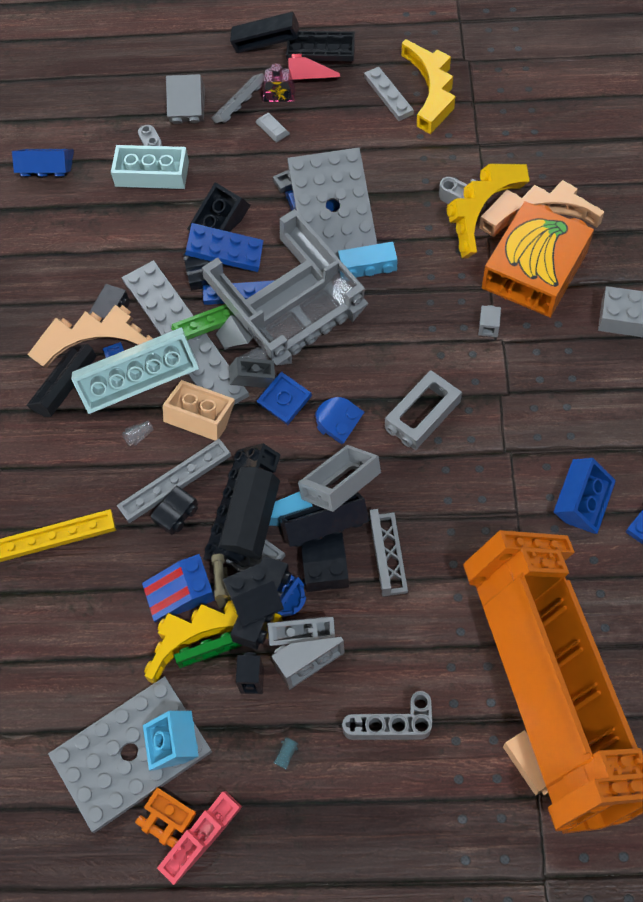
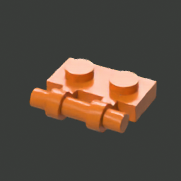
(168, 810)

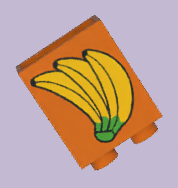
(537, 258)

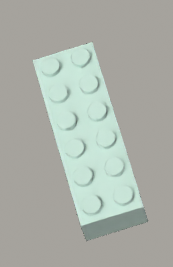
(134, 370)

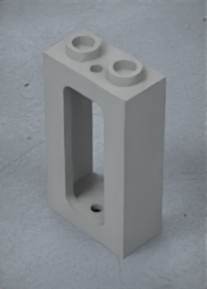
(415, 437)
(348, 458)

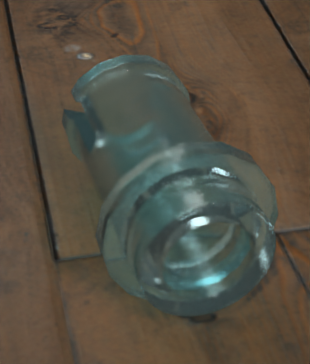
(286, 753)

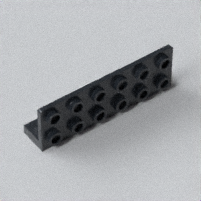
(252, 456)

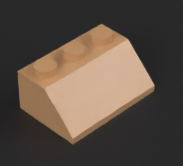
(198, 410)

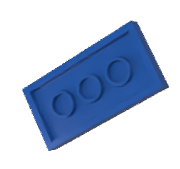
(229, 247)

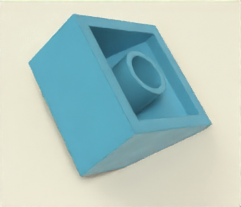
(170, 740)

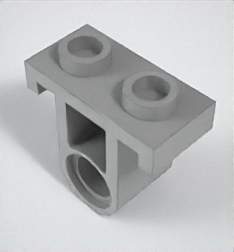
(451, 189)

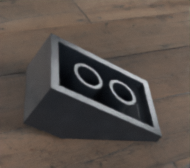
(221, 209)
(325, 563)

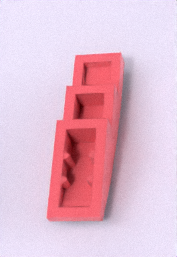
(199, 837)

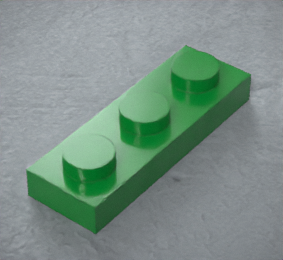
(205, 650)

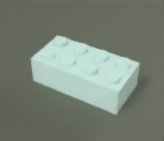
(150, 166)

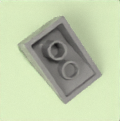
(304, 659)

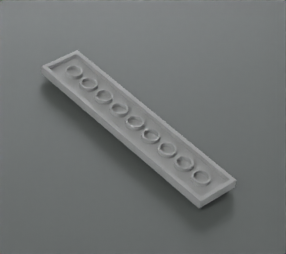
(166, 307)

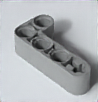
(387, 720)

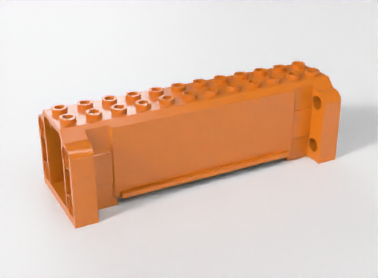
(559, 681)

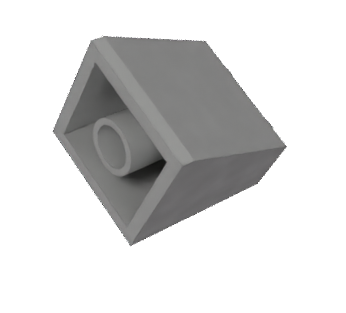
(185, 98)

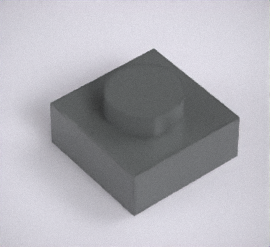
(283, 181)

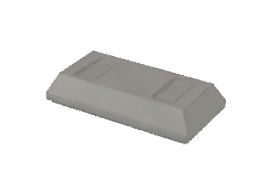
(272, 127)

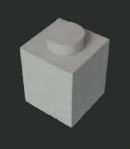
(489, 321)

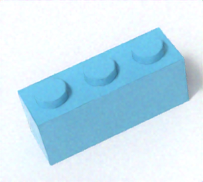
(370, 259)

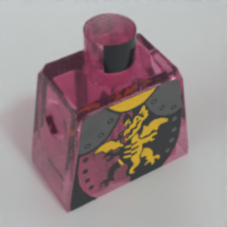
(278, 85)

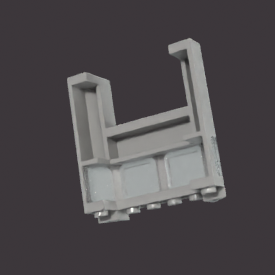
(301, 302)

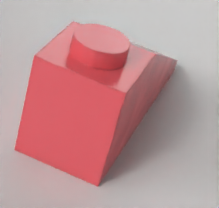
(305, 68)

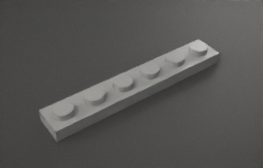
(178, 476)

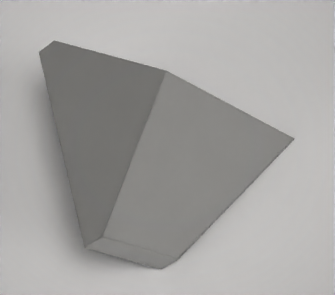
(233, 333)

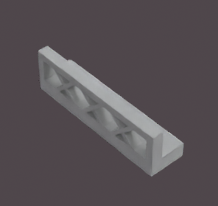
(381, 557)

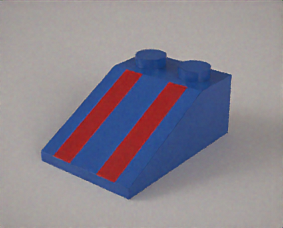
(178, 588)

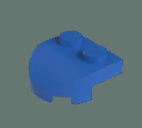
(337, 418)
(293, 597)

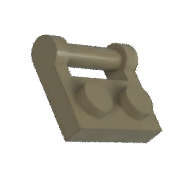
(219, 574)

